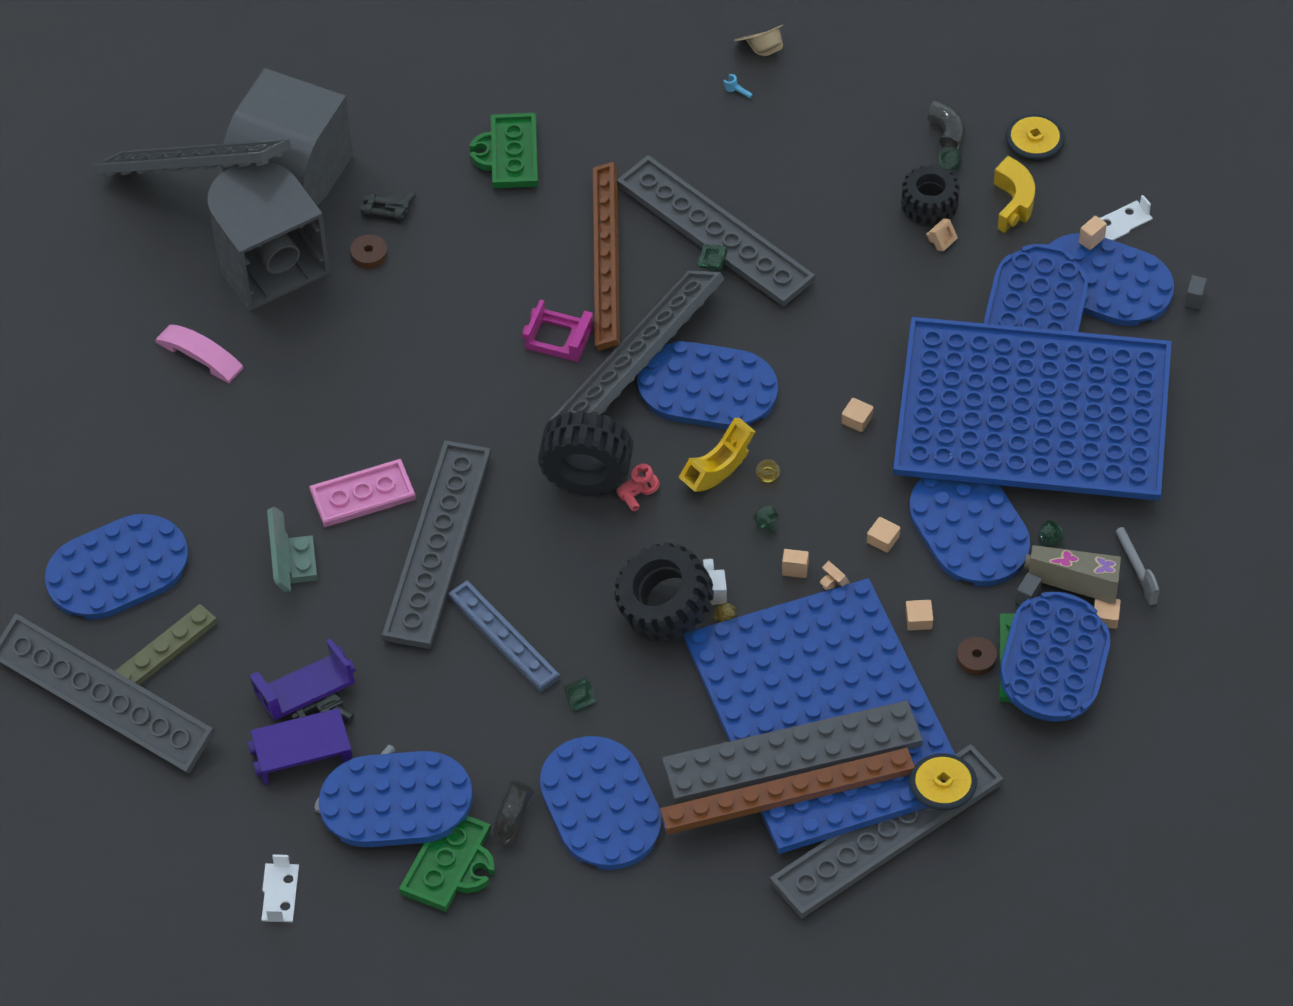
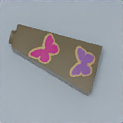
(1076, 571)

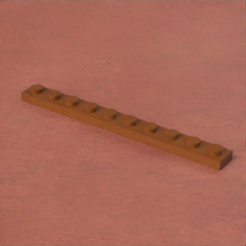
(606, 256)
(786, 791)

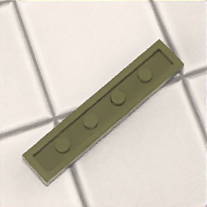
(168, 645)

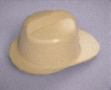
(765, 42)

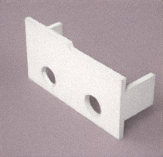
(1122, 223)
(278, 891)

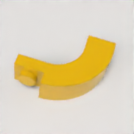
(1019, 183)
(722, 461)

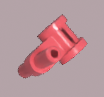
(638, 485)

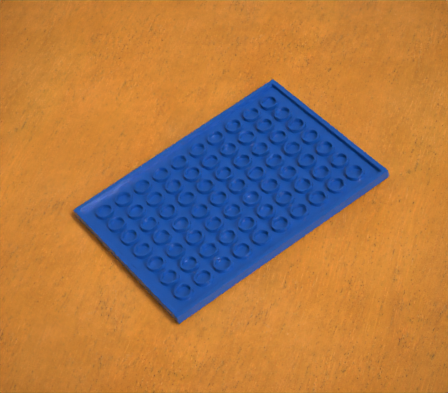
(1034, 408)
(807, 666)

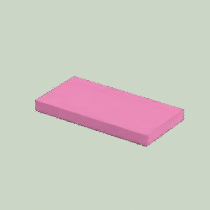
(362, 493)

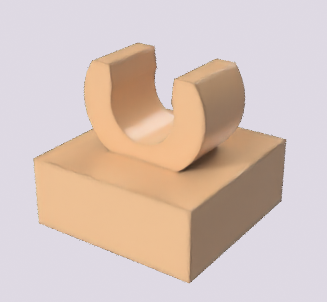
(942, 235)
(833, 577)

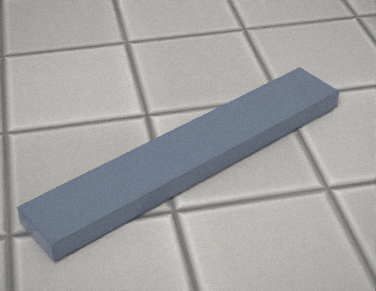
(504, 636)

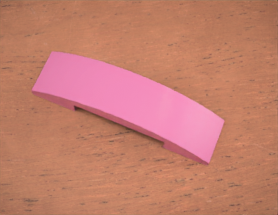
(202, 349)

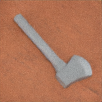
(1146, 577)

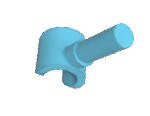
(733, 86)

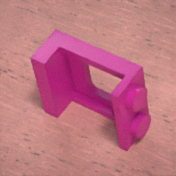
(577, 340)

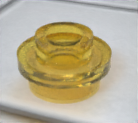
(767, 466)
(725, 612)

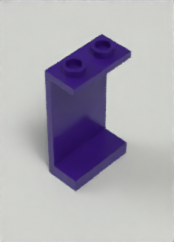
(305, 684)
(299, 742)

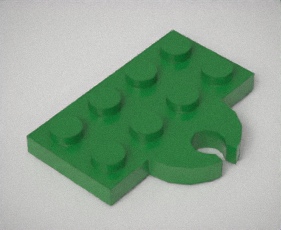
(508, 150)
(449, 866)

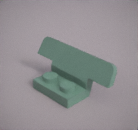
(291, 557)

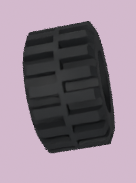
(930, 181)

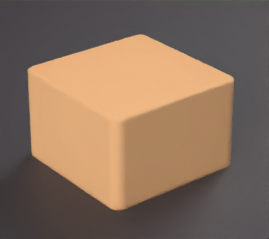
(1092, 232)
(857, 414)
(883, 534)
(795, 563)
(1108, 612)
(919, 615)

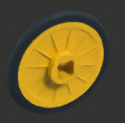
(1035, 136)
(955, 771)

